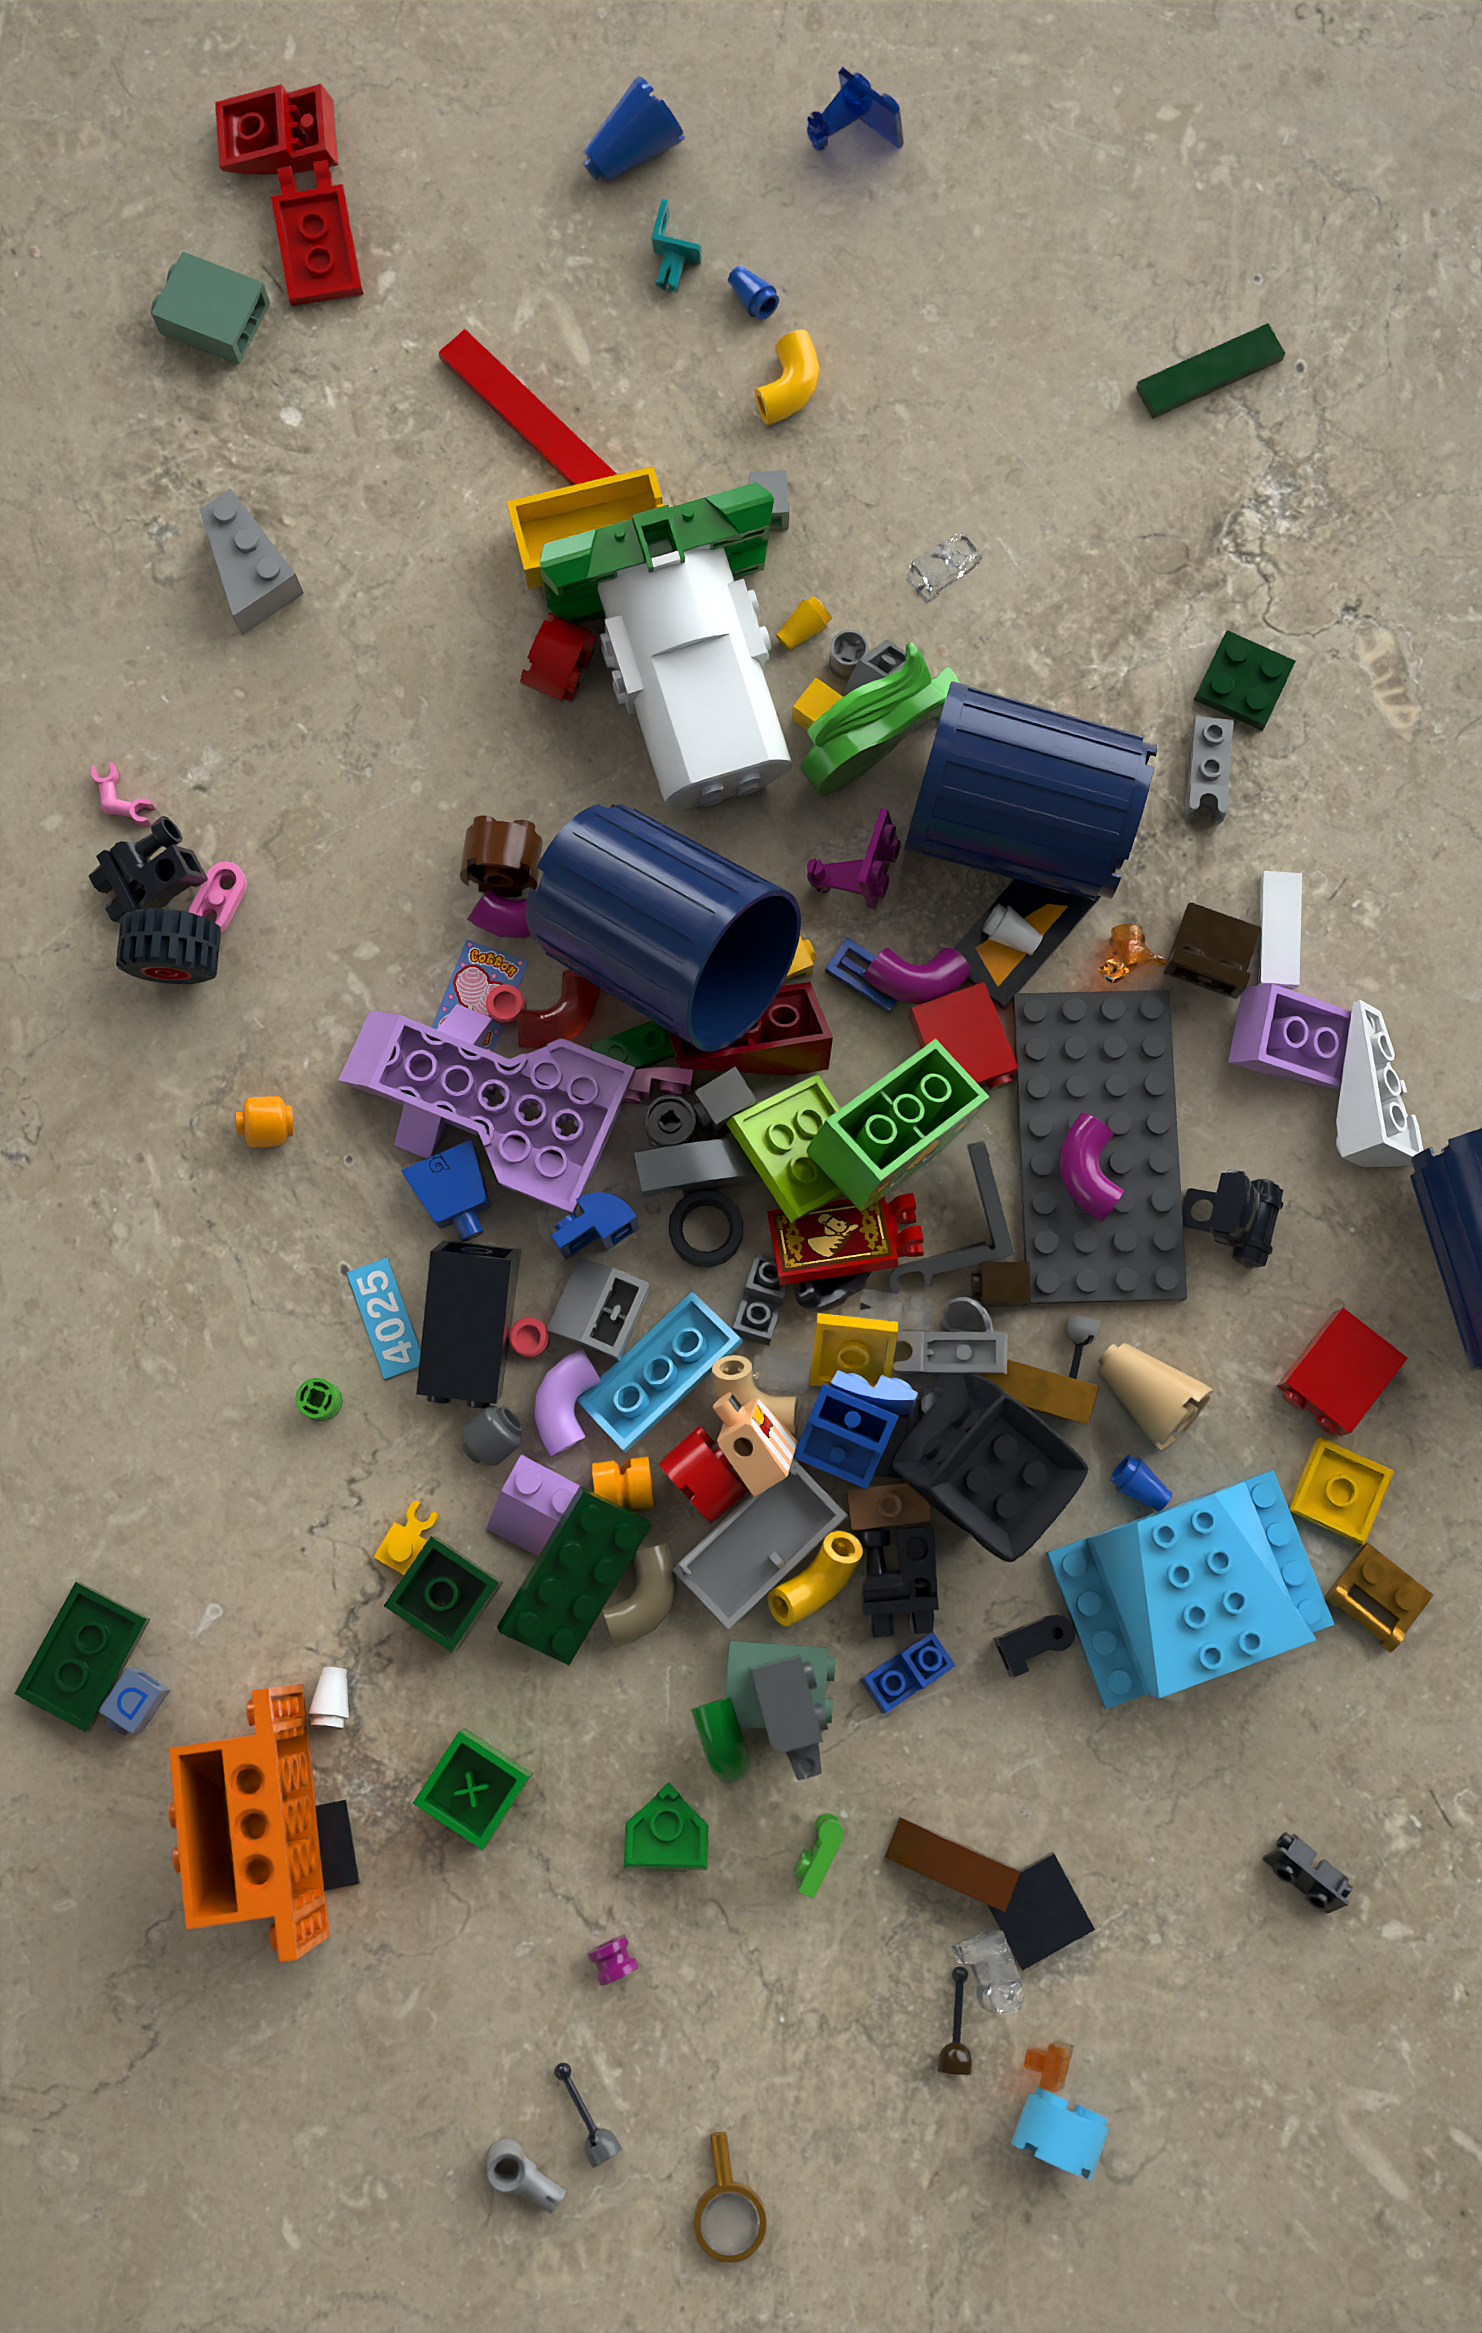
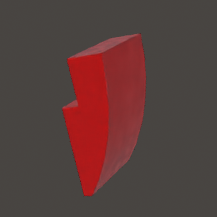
(276, 130)

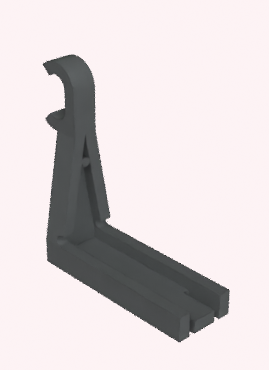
(974, 1253)

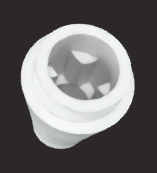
(1011, 930)
(330, 1700)

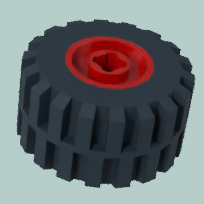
(168, 946)

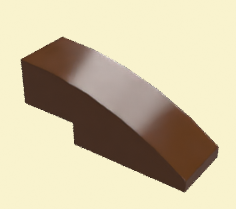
(953, 1864)

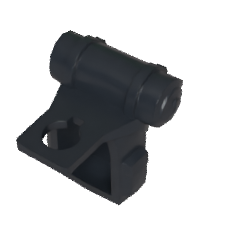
(1240, 1217)

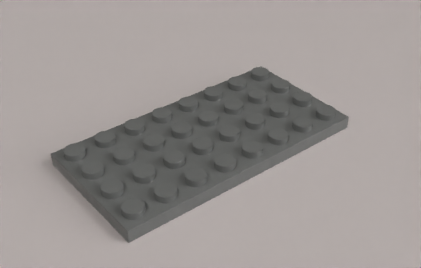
(1116, 1063)

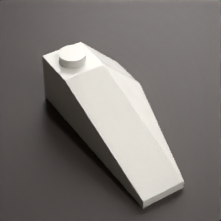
(1370, 1108)

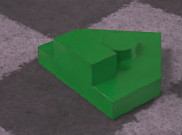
(666, 1835)

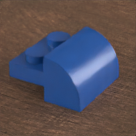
(602, 1217)
(845, 1436)

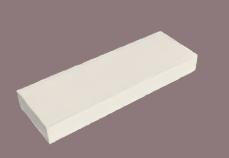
(1280, 929)

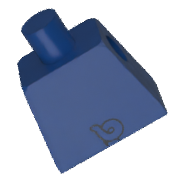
(452, 1188)

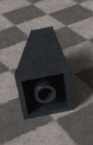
(467, 1322)

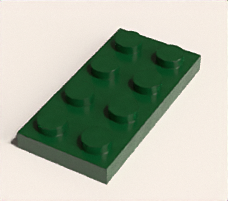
(574, 1576)

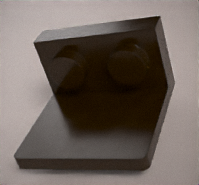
(1213, 951)

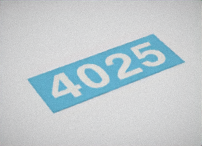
(385, 1318)

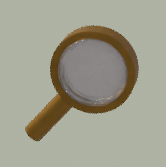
(729, 2214)

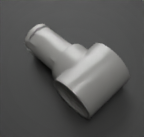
(523, 2177)

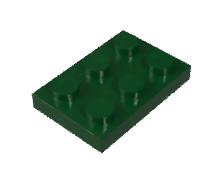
(82, 1656)

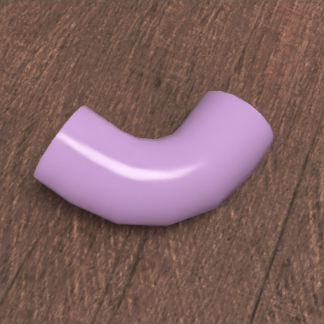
(557, 1398)

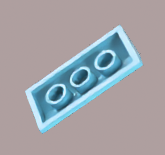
(659, 1371)

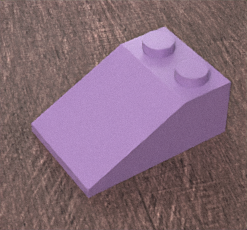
(1290, 1036)

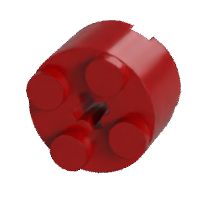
(557, 657)
(703, 1474)

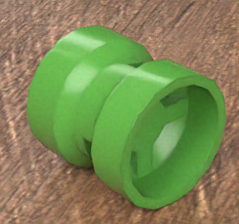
(325, 1402)

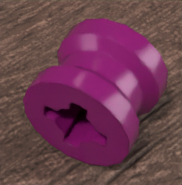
(612, 1960)

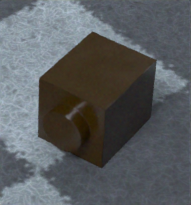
(1002, 1284)

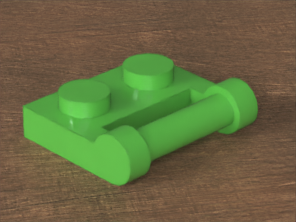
(813, 1864)

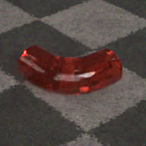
(563, 1019)

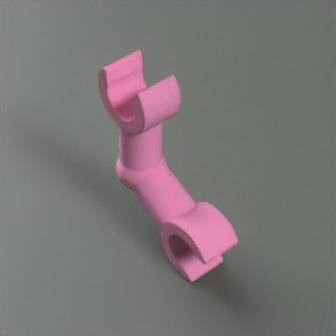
(111, 805)

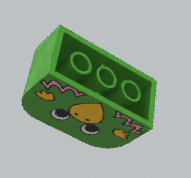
(897, 1125)

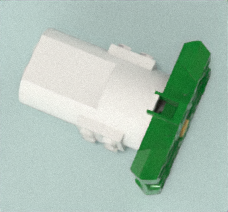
(682, 637)

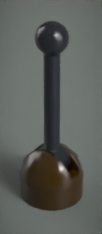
(955, 2056)

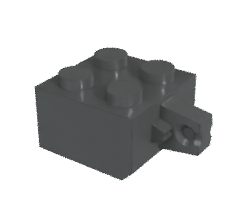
(789, 1712)

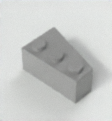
(249, 564)

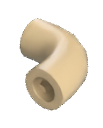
(736, 1376)

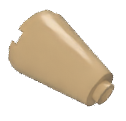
(1154, 1392)

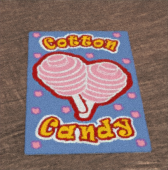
(473, 978)

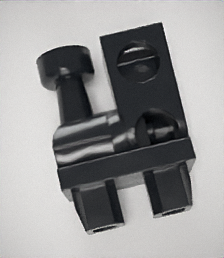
(143, 881)
(903, 1589)

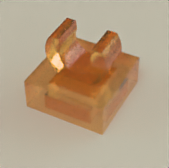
(1052, 2063)

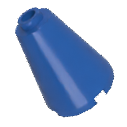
(632, 133)

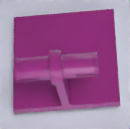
(863, 875)

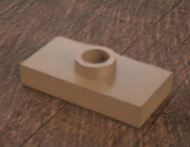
(886, 1506)

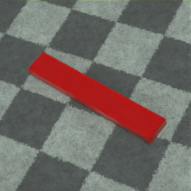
(523, 410)

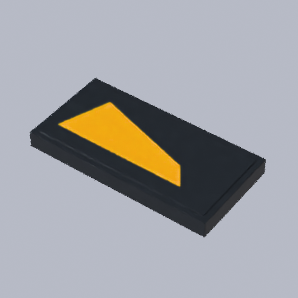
(1006, 968)

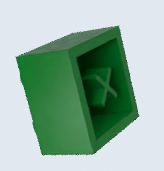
(472, 1788)

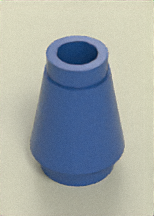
(753, 292)
(1140, 1483)

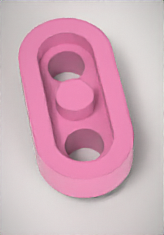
(214, 899)

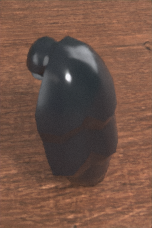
(829, 1292)

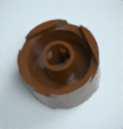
(501, 856)

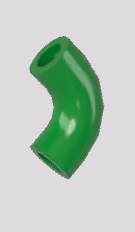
(722, 1739)

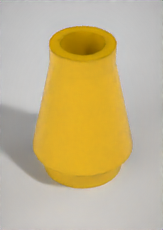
(805, 622)

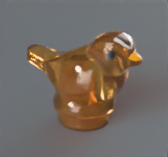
(1127, 953)

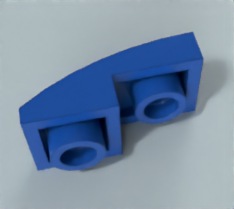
(907, 1672)

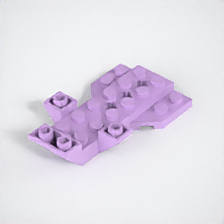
(446, 1079)

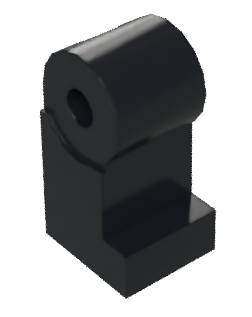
(1032, 1639)

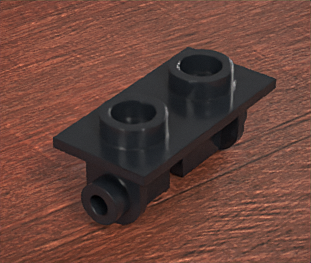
(1323, 1886)

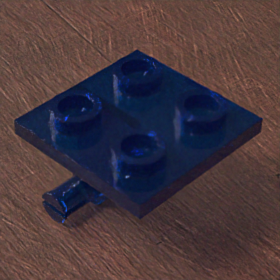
(855, 102)

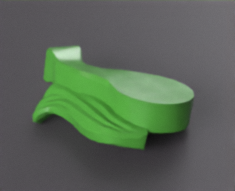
(873, 722)

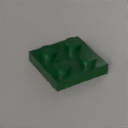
(1244, 680)

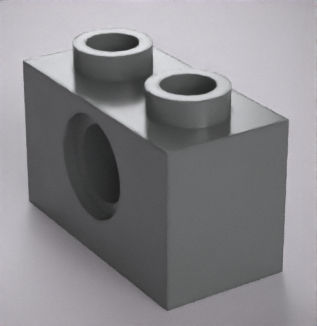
(720, 1101)

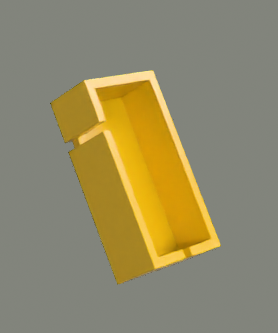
(577, 510)

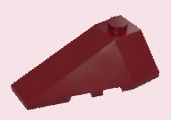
(784, 1041)

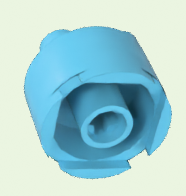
(1059, 2135)

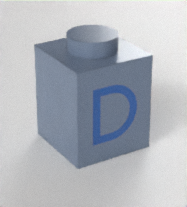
(133, 1701)

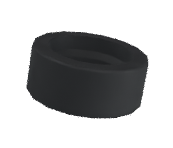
(695, 1200)

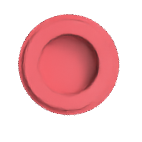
(505, 1004)
(529, 1337)

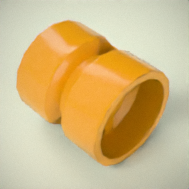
(625, 1484)

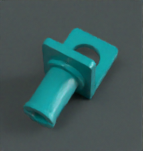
(673, 251)

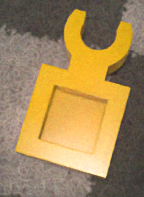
(405, 1543)

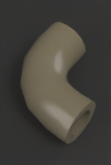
(649, 1601)

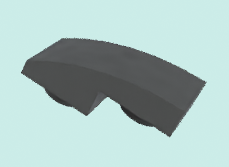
(760, 1302)

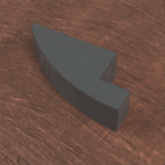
(695, 1167)

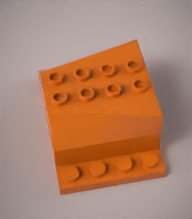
(252, 1826)

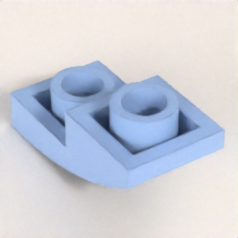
(888, 1393)

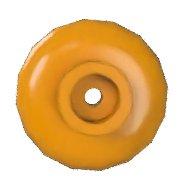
(264, 1121)

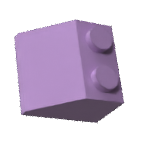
(531, 1505)

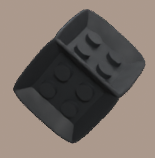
(990, 1466)

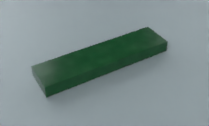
(1210, 370)

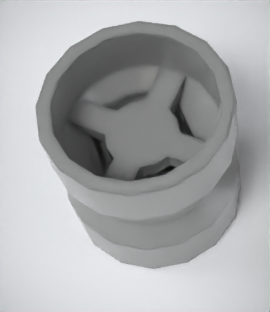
(847, 646)

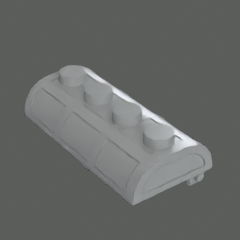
(759, 1545)

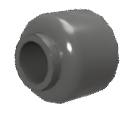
(492, 1435)

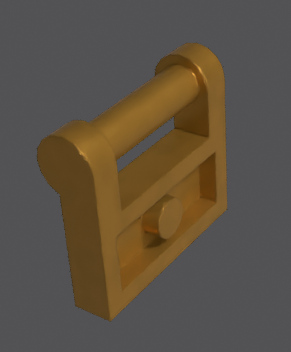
(1384, 1585)

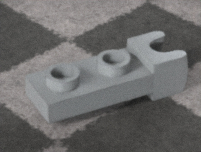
(1209, 767)
(954, 1353)

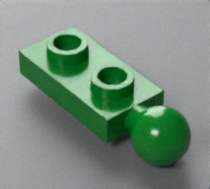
(637, 1046)

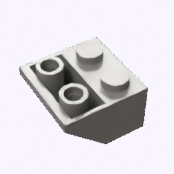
(600, 1308)

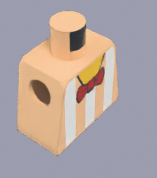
(754, 1442)

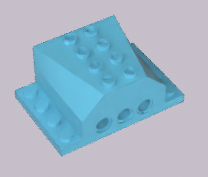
(1191, 1591)

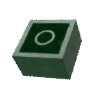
(443, 1594)

